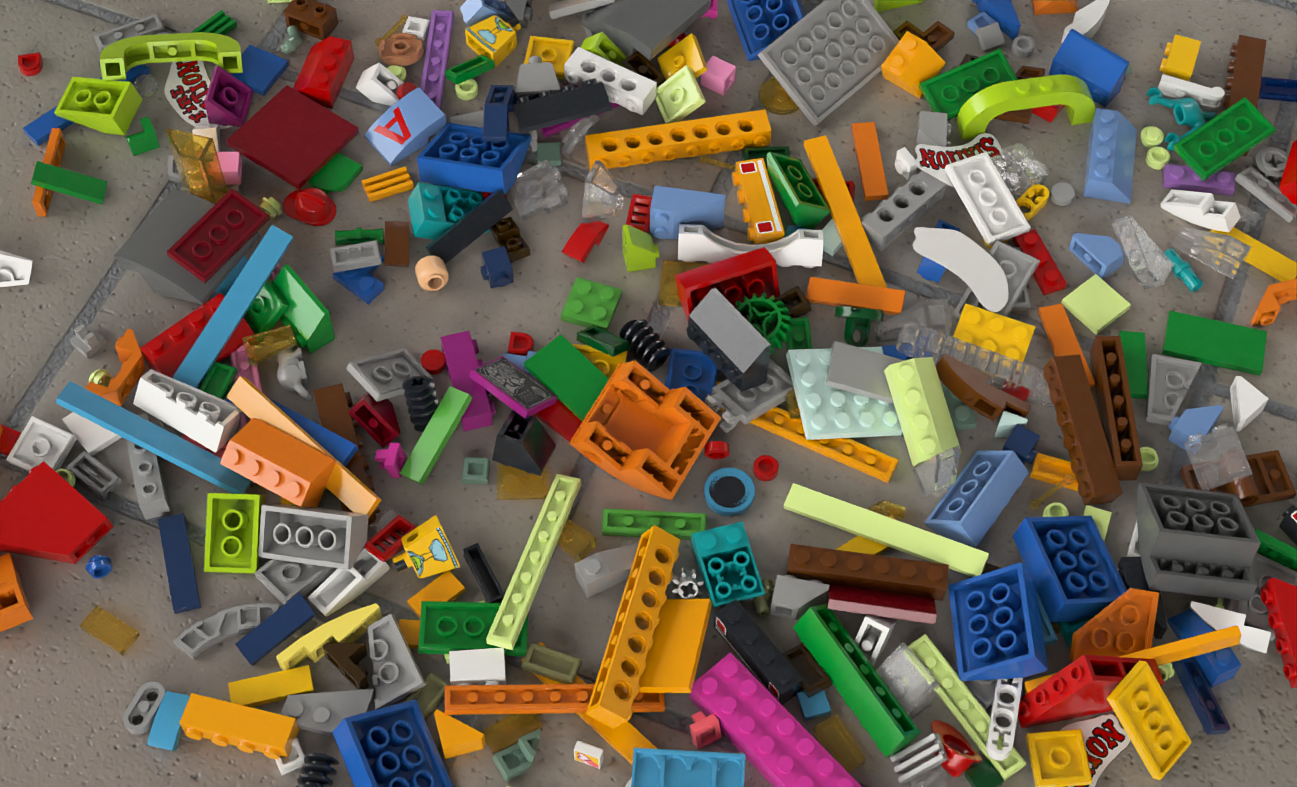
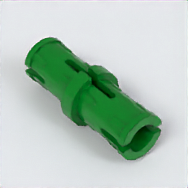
(357, 236)

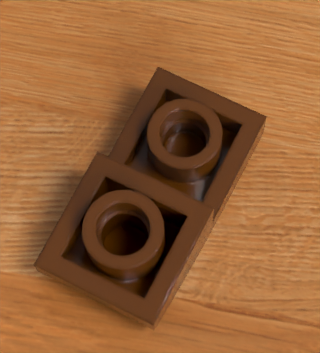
(396, 244)

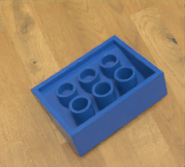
(763, 21)
(465, 161)
(1069, 565)
(998, 625)
(391, 748)

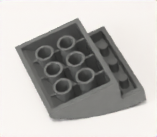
(645, 24)
(148, 248)
(1195, 542)

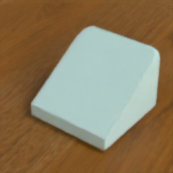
(1008, 423)

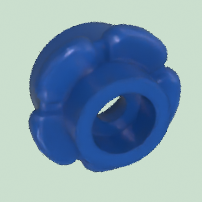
(99, 566)

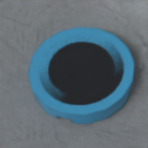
(729, 491)

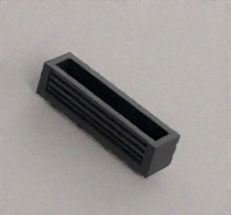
(483, 574)

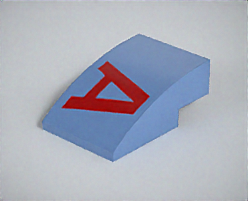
(406, 126)

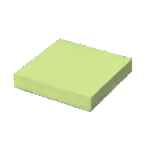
(679, 96)
(1095, 304)

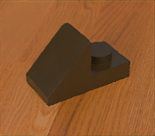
(346, 660)

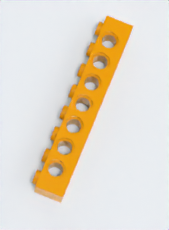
(679, 139)
(634, 628)

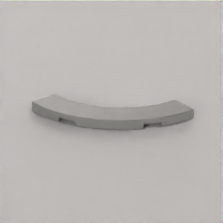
(230, 623)

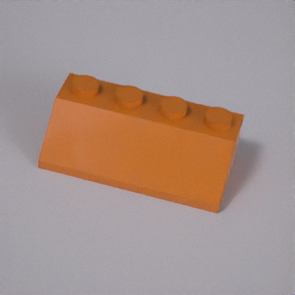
(279, 463)

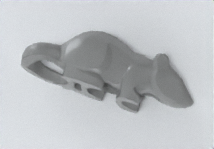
(292, 373)

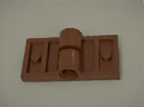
(1266, 485)

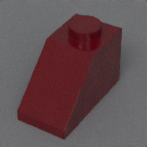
(376, 418)

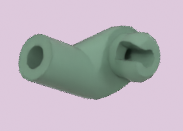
(293, 42)

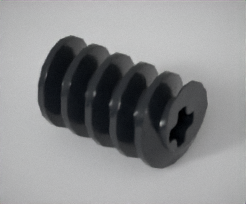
(645, 344)
(421, 400)
(316, 769)

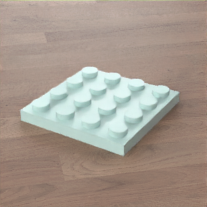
(833, 411)

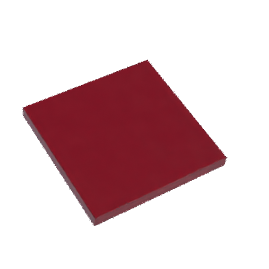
(292, 137)

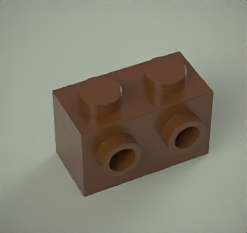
(311, 17)

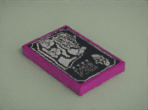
(513, 386)

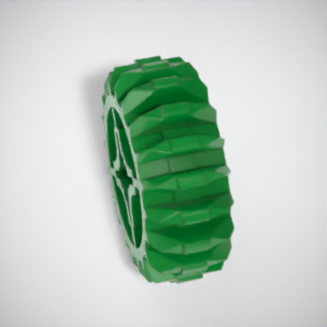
(773, 314)

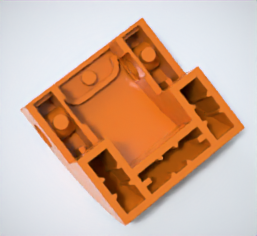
(645, 431)

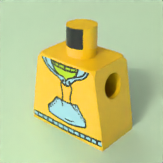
(493, 38)
(427, 550)

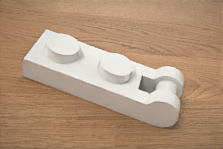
(1176, 88)

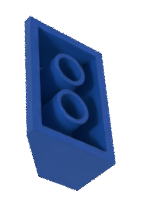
(1093, 64)

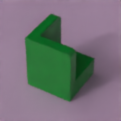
(144, 140)

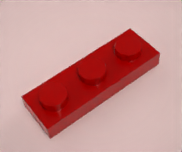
(1047, 273)

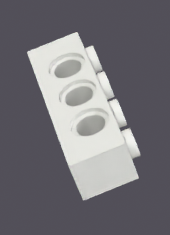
(621, 84)

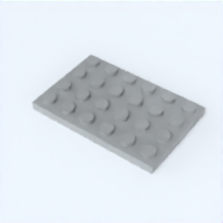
(829, 55)

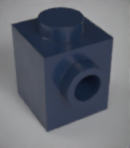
(496, 267)
(1023, 443)

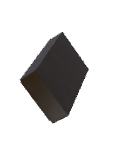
(806, 666)

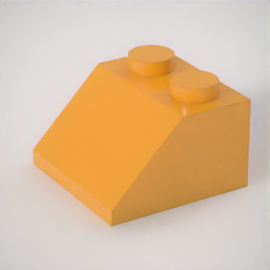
(912, 64)

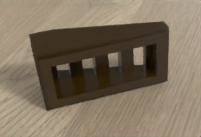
(792, 295)

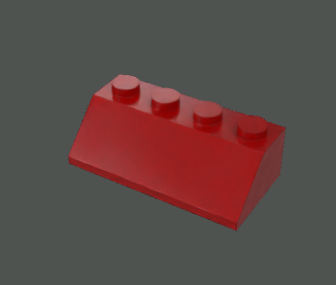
(732, 277)
(172, 346)

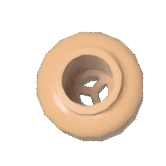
(431, 273)

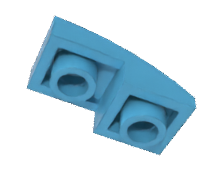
(166, 726)

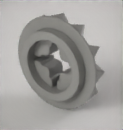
(1279, 158)

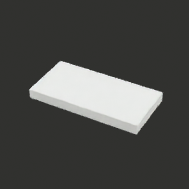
(987, 198)

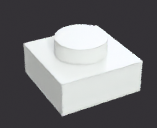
(905, 163)

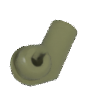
(761, 602)

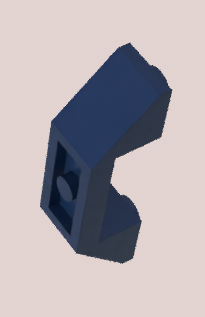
(496, 110)

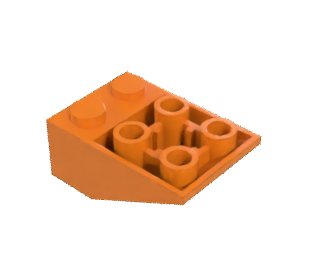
(13, 602)

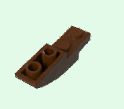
(973, 390)

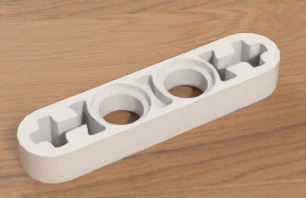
(1006, 710)

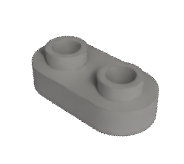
(143, 708)

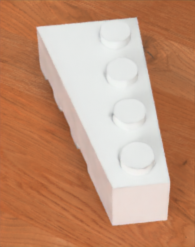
(188, 409)

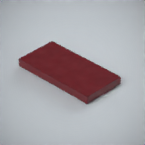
(218, 235)
(882, 603)

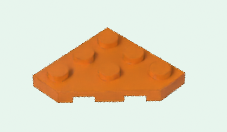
(1119, 628)

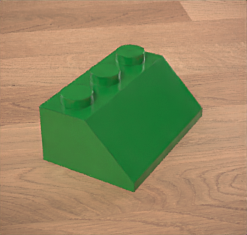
(796, 190)
(305, 313)

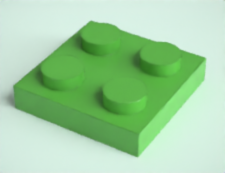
(591, 304)

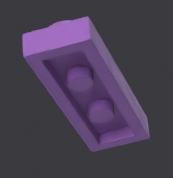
(1186, 179)

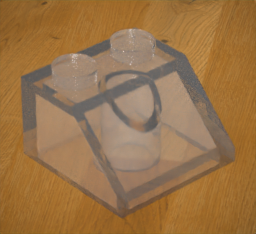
(908, 680)

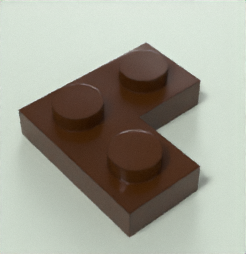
(936, 36)

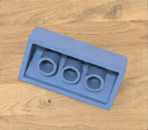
(1110, 157)
(977, 496)

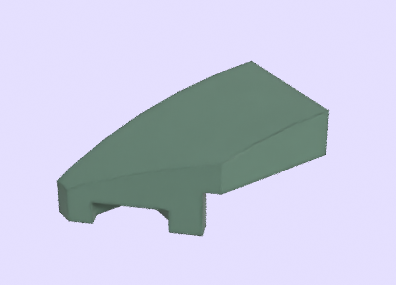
(518, 757)

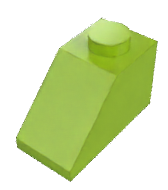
(602, 46)
(638, 249)

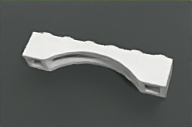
(701, 244)

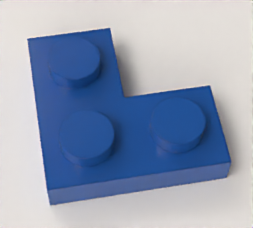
(361, 282)

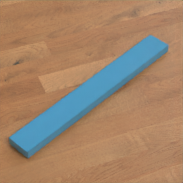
(233, 307)
(151, 437)

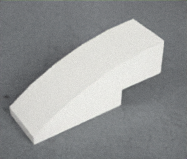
(1088, 19)
(1201, 209)
(346, 584)
(1220, 618)

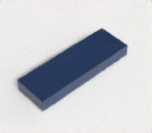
(275, 629)
(1201, 696)

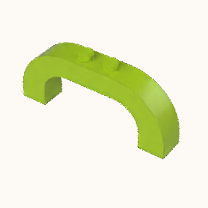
(160, 48)
(1025, 94)

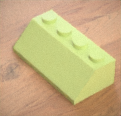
(921, 408)

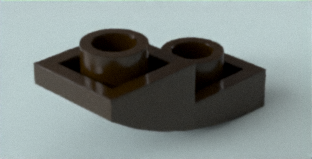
(508, 235)

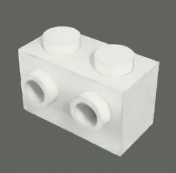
(478, 667)

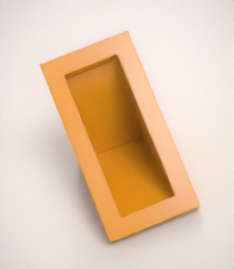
(456, 736)

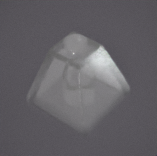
(600, 195)

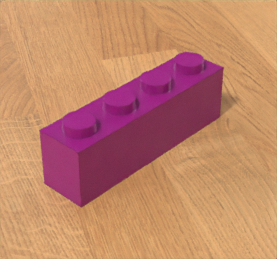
(460, 360)

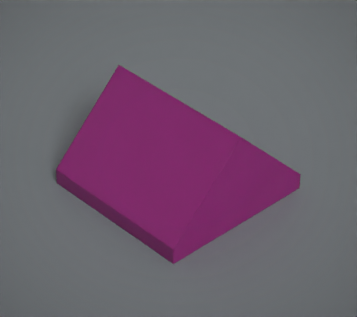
(227, 99)

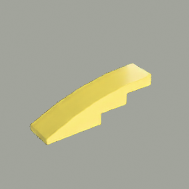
(339, 630)

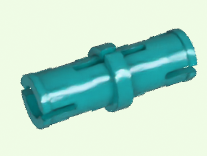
(1183, 271)

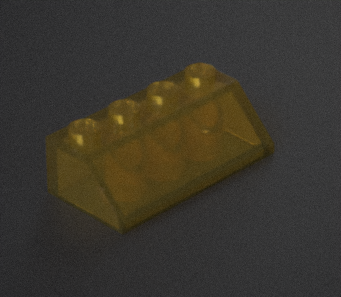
(197, 165)

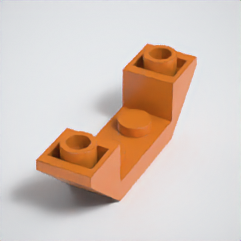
(1270, 304)
(130, 372)

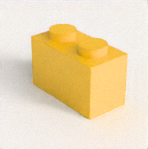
(1181, 57)

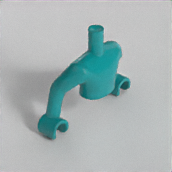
(1185, 112)

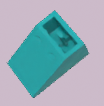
(438, 208)
(726, 564)

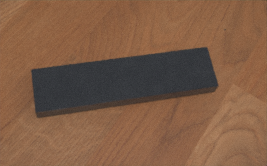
(470, 227)

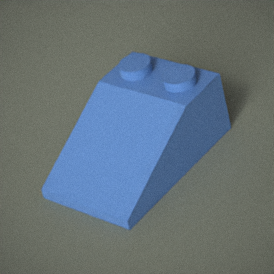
(683, 206)

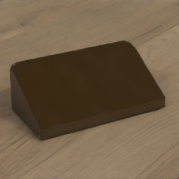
(641, 65)

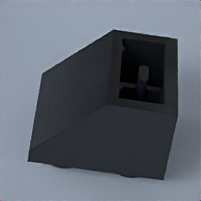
(523, 444)

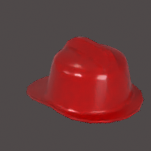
(310, 206)
(957, 748)

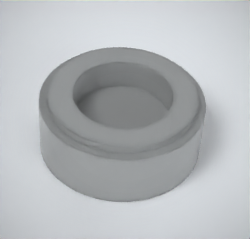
(1023, 46)
(1062, 194)

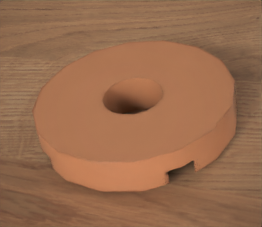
(401, 49)

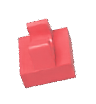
(704, 729)

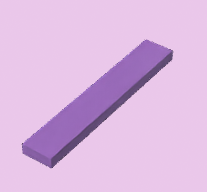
(437, 55)

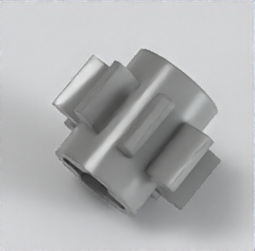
(685, 578)

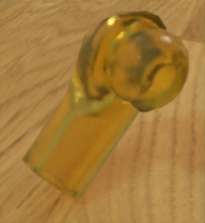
(889, 508)

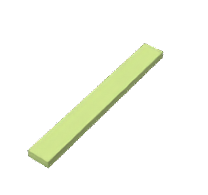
(886, 530)
(533, 562)

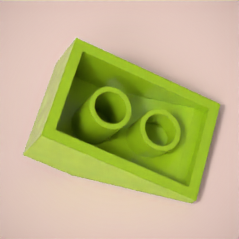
(100, 104)
(233, 532)

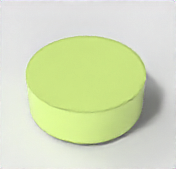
(467, 90)
(1157, 157)

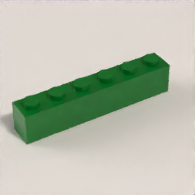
(856, 680)

